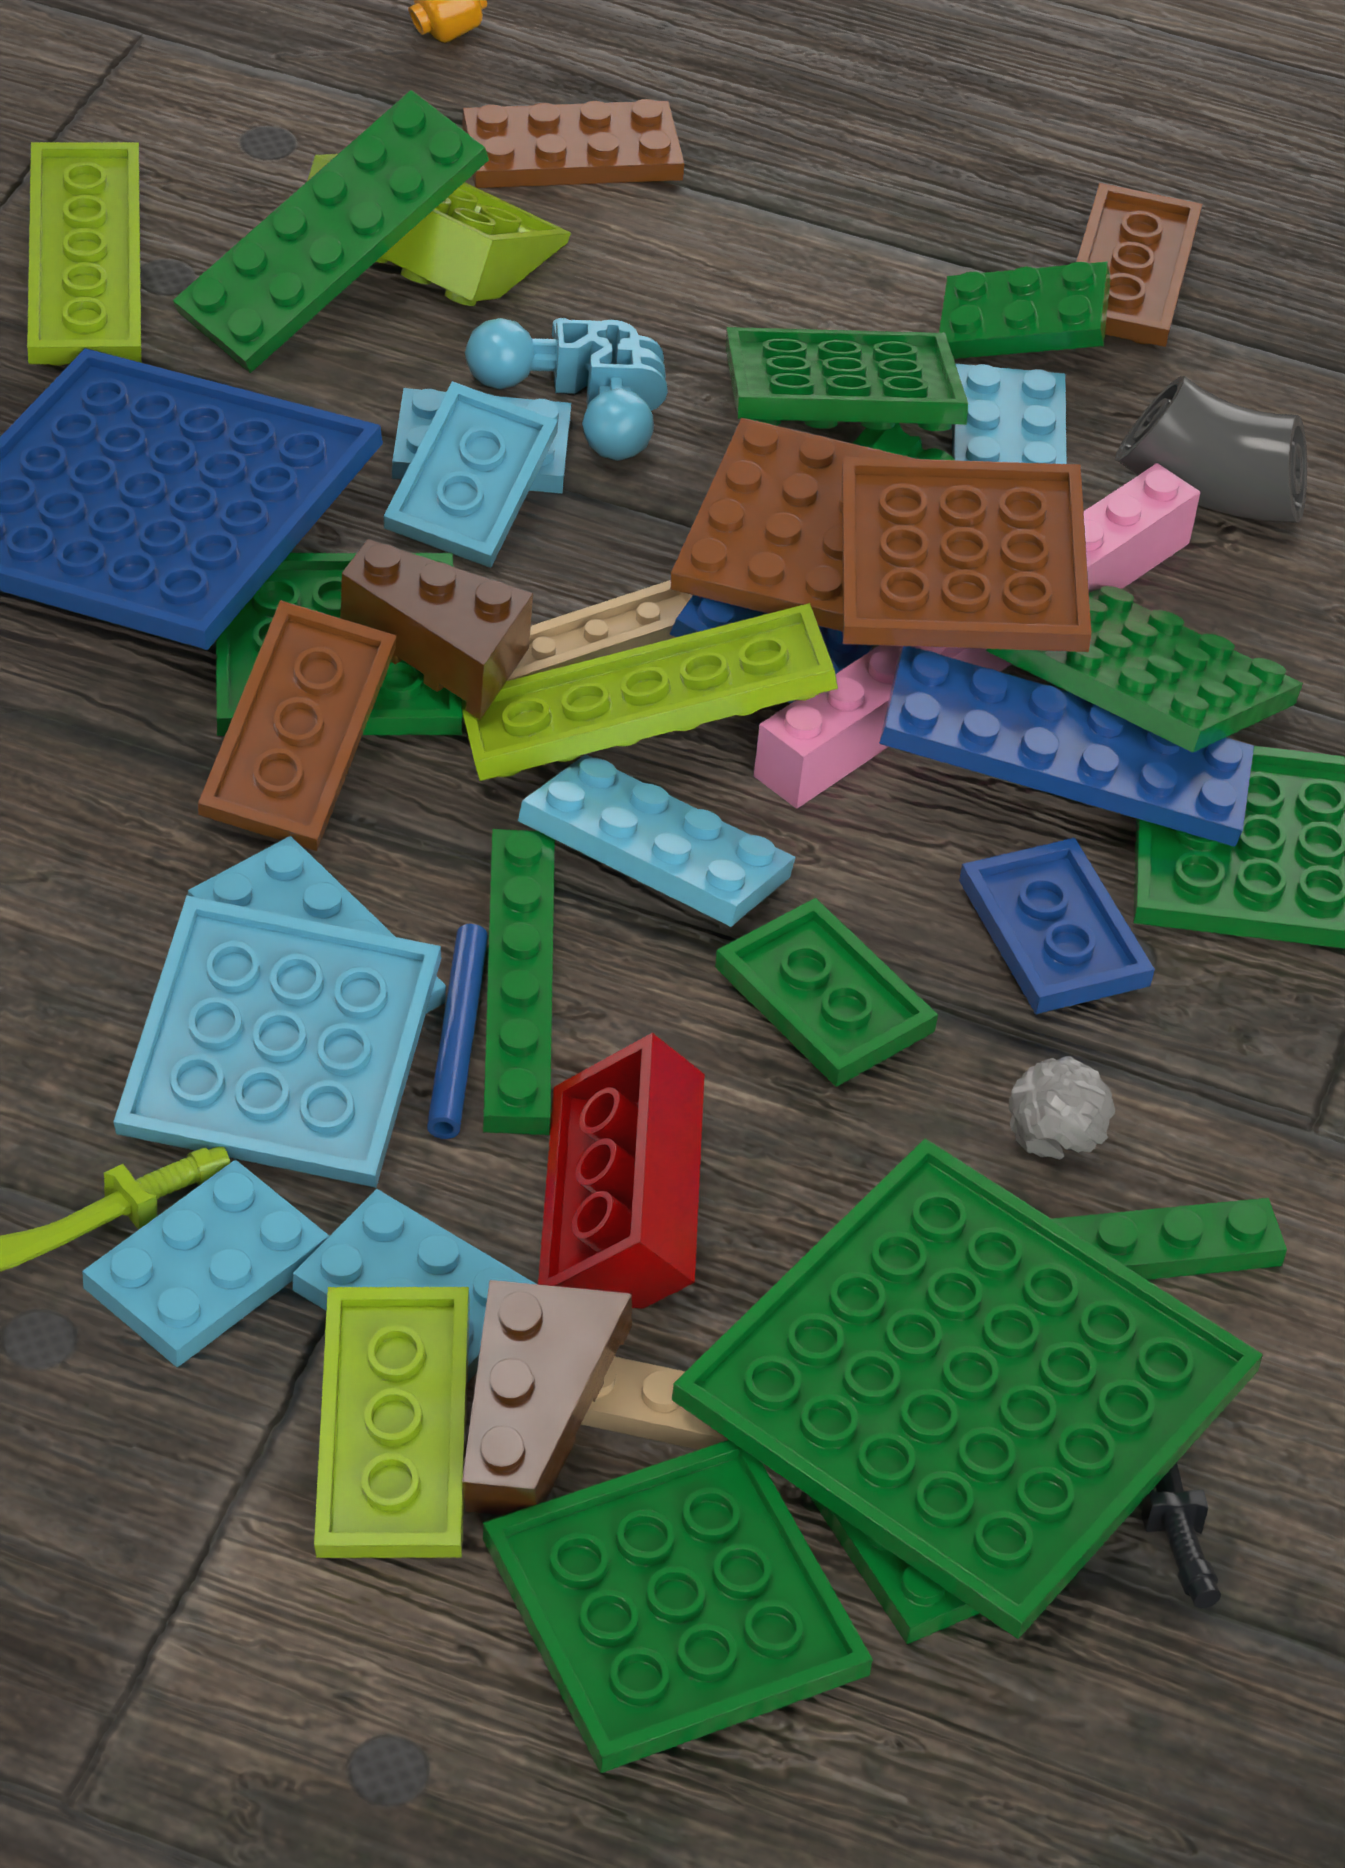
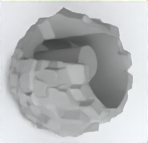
(1060, 1105)

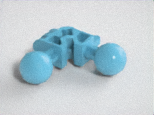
(608, 356)

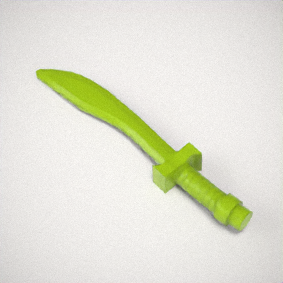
(122, 1197)

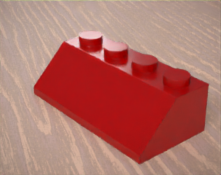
(625, 1175)

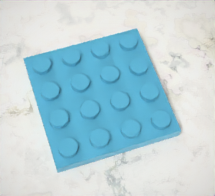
(279, 1041)

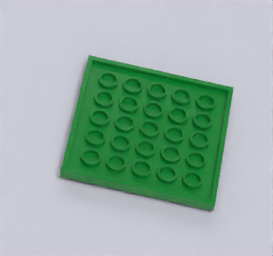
(968, 1384)

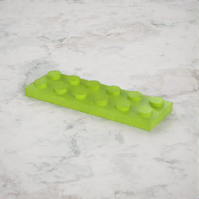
(84, 251)
(651, 691)

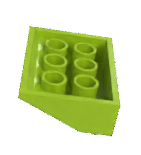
(472, 244)

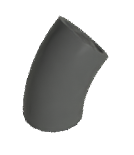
(1234, 455)

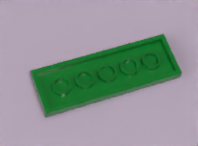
(330, 230)

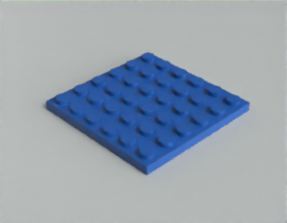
(163, 493)

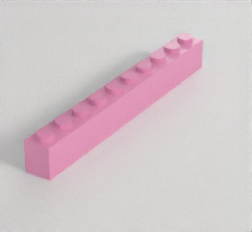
(839, 730)

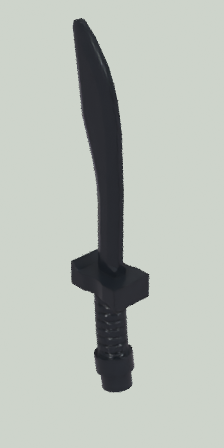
(1181, 1516)

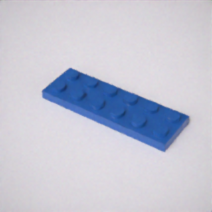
(1063, 746)

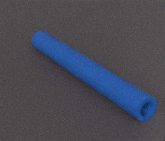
(457, 1032)

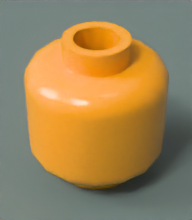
(446, 17)

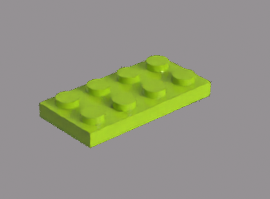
(393, 1423)

